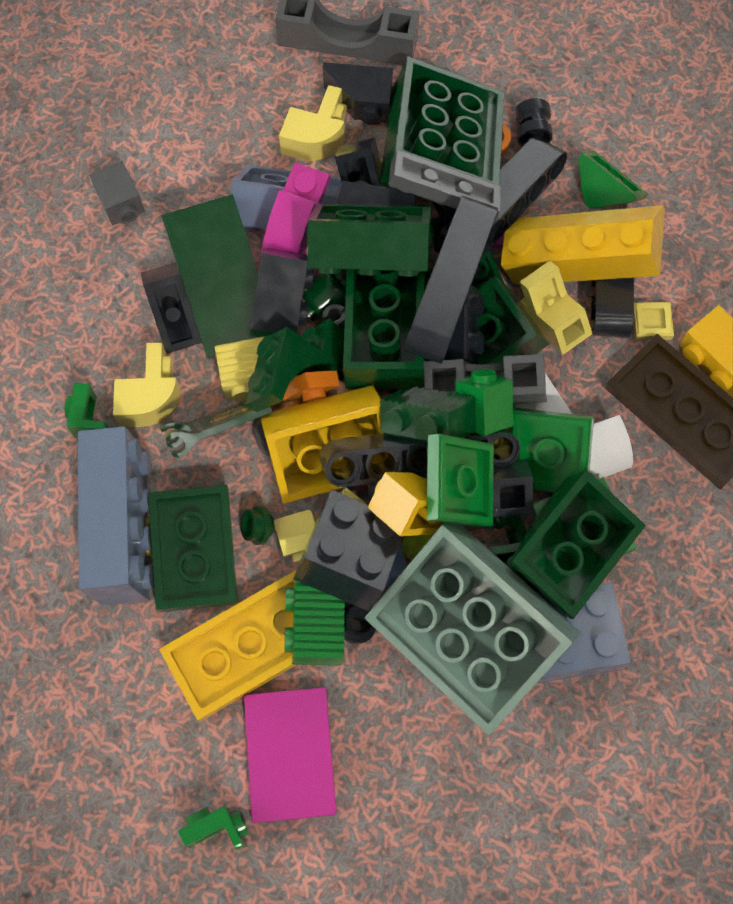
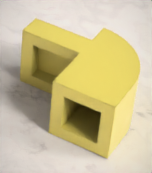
(315, 135)
(553, 310)
(151, 398)

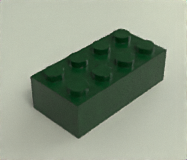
(376, 330)

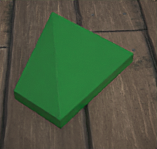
(604, 183)

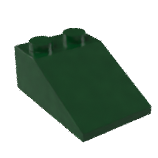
(506, 325)
(576, 542)

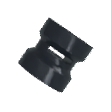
(533, 120)

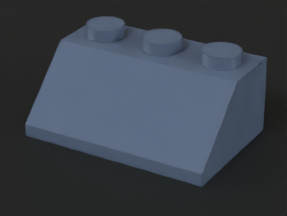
(257, 189)

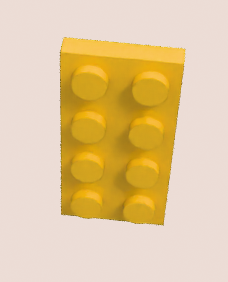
(233, 651)

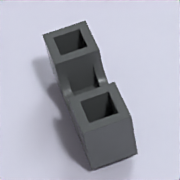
(524, 370)

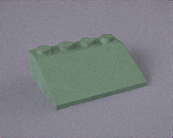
(472, 626)

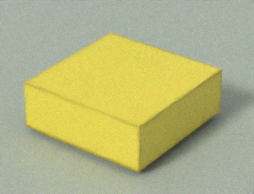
(653, 319)

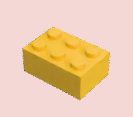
(301, 431)

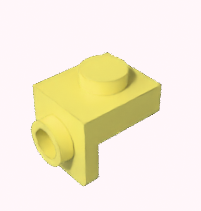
(294, 533)

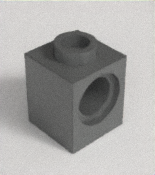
(117, 193)

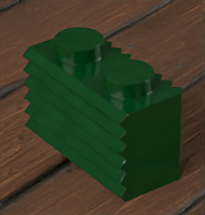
(423, 412)

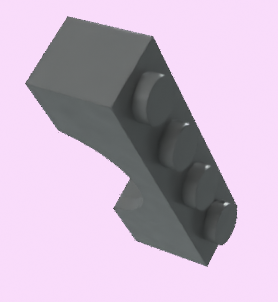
(382, 38)

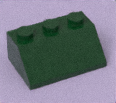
(369, 238)

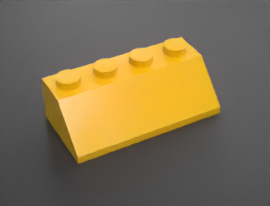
(587, 244)

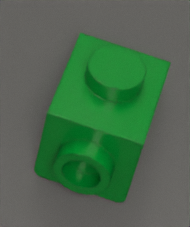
(80, 410)
(206, 824)

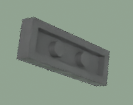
(439, 182)

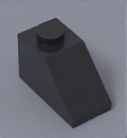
(364, 90)
(359, 162)
(170, 307)

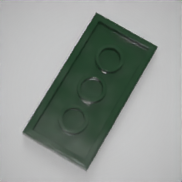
(215, 270)

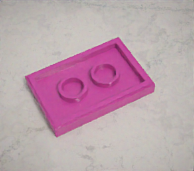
(289, 755)

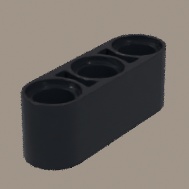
(613, 307)

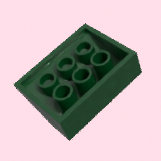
(445, 121)

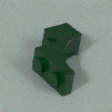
(288, 355)

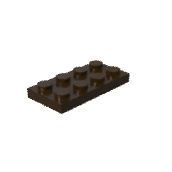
(679, 407)

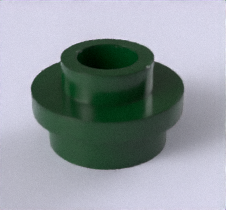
(257, 525)

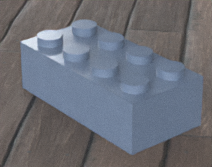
(113, 517)
(602, 641)

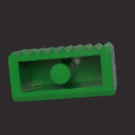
(316, 628)

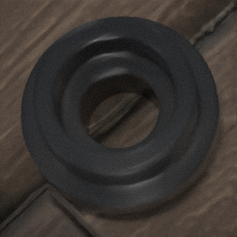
(366, 631)

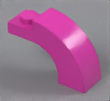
(292, 208)

